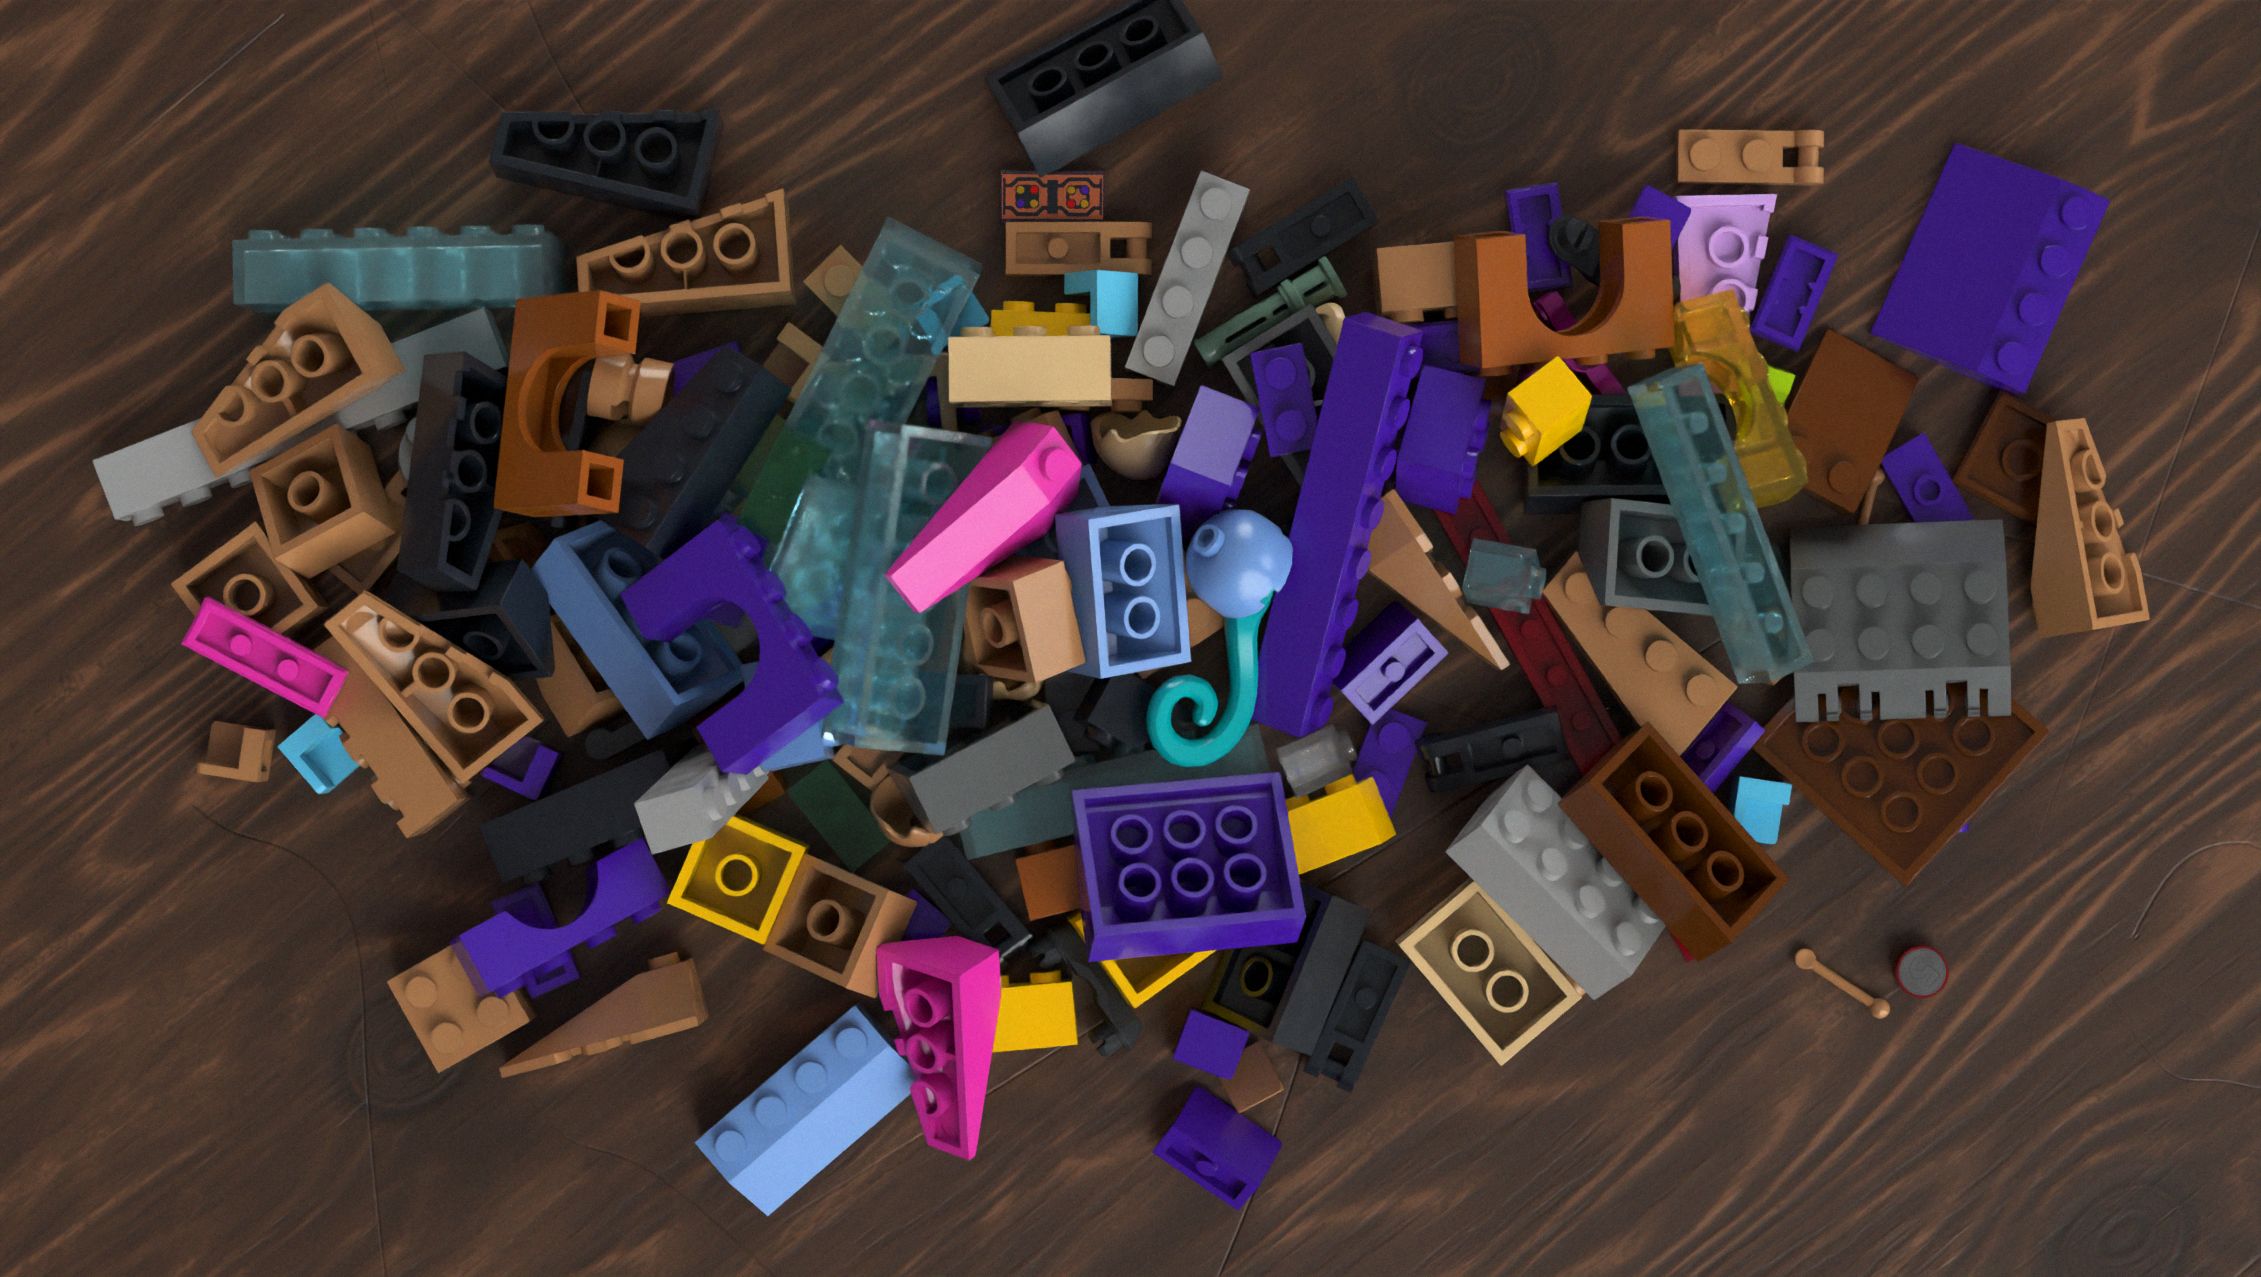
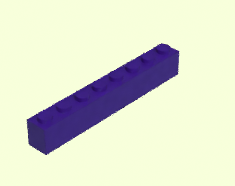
(1335, 521)

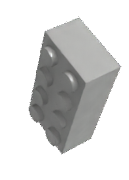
(1556, 883)

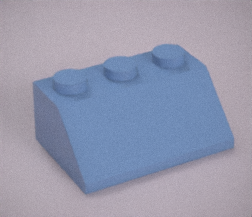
(1126, 586)

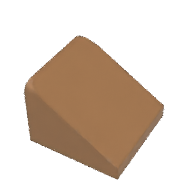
(1253, 1079)

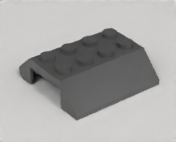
(1902, 616)

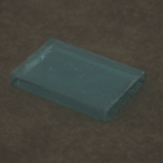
(815, 553)

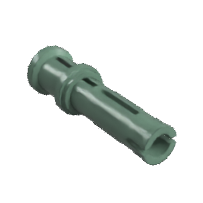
(1290, 292)

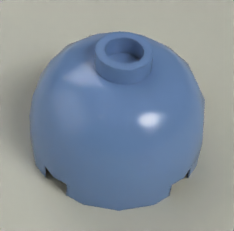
(1237, 561)

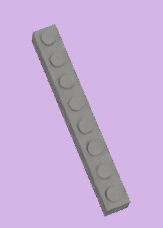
(173, 468)

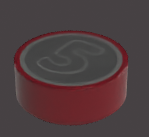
(1920, 971)

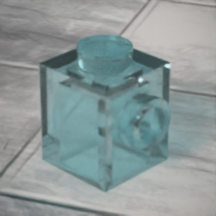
(1503, 576)

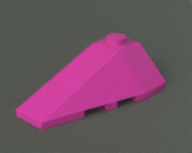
(990, 515)
(947, 1017)

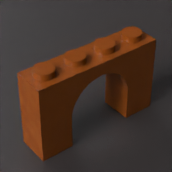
(1628, 316)
(547, 347)

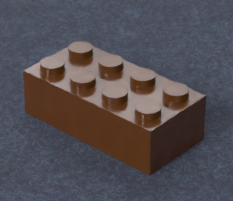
(1673, 842)

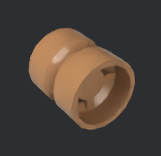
(630, 389)

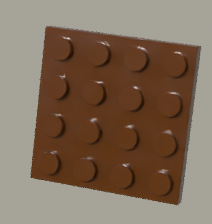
(1899, 782)

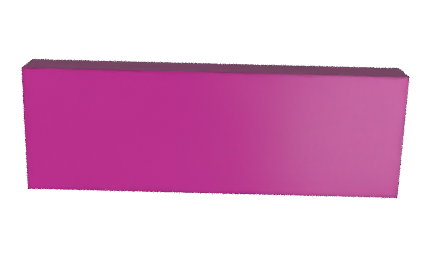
(265, 657)

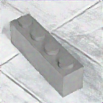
(1187, 280)
(694, 800)

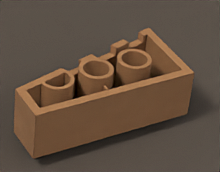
(702, 265)
(1638, 659)
(379, 736)

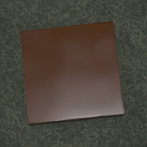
(2006, 458)

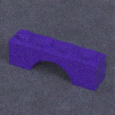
(505, 949)

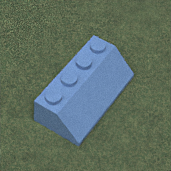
(652, 679)
(809, 1110)

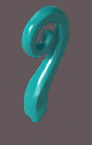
(1243, 685)

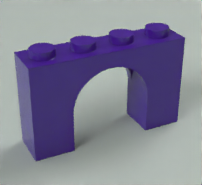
(790, 682)

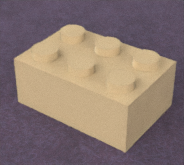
(1030, 368)
(1488, 970)

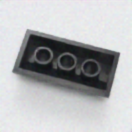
(1103, 80)
(1601, 461)

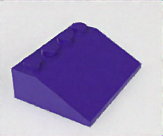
(1989, 268)
(1186, 867)

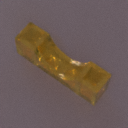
(1718, 335)

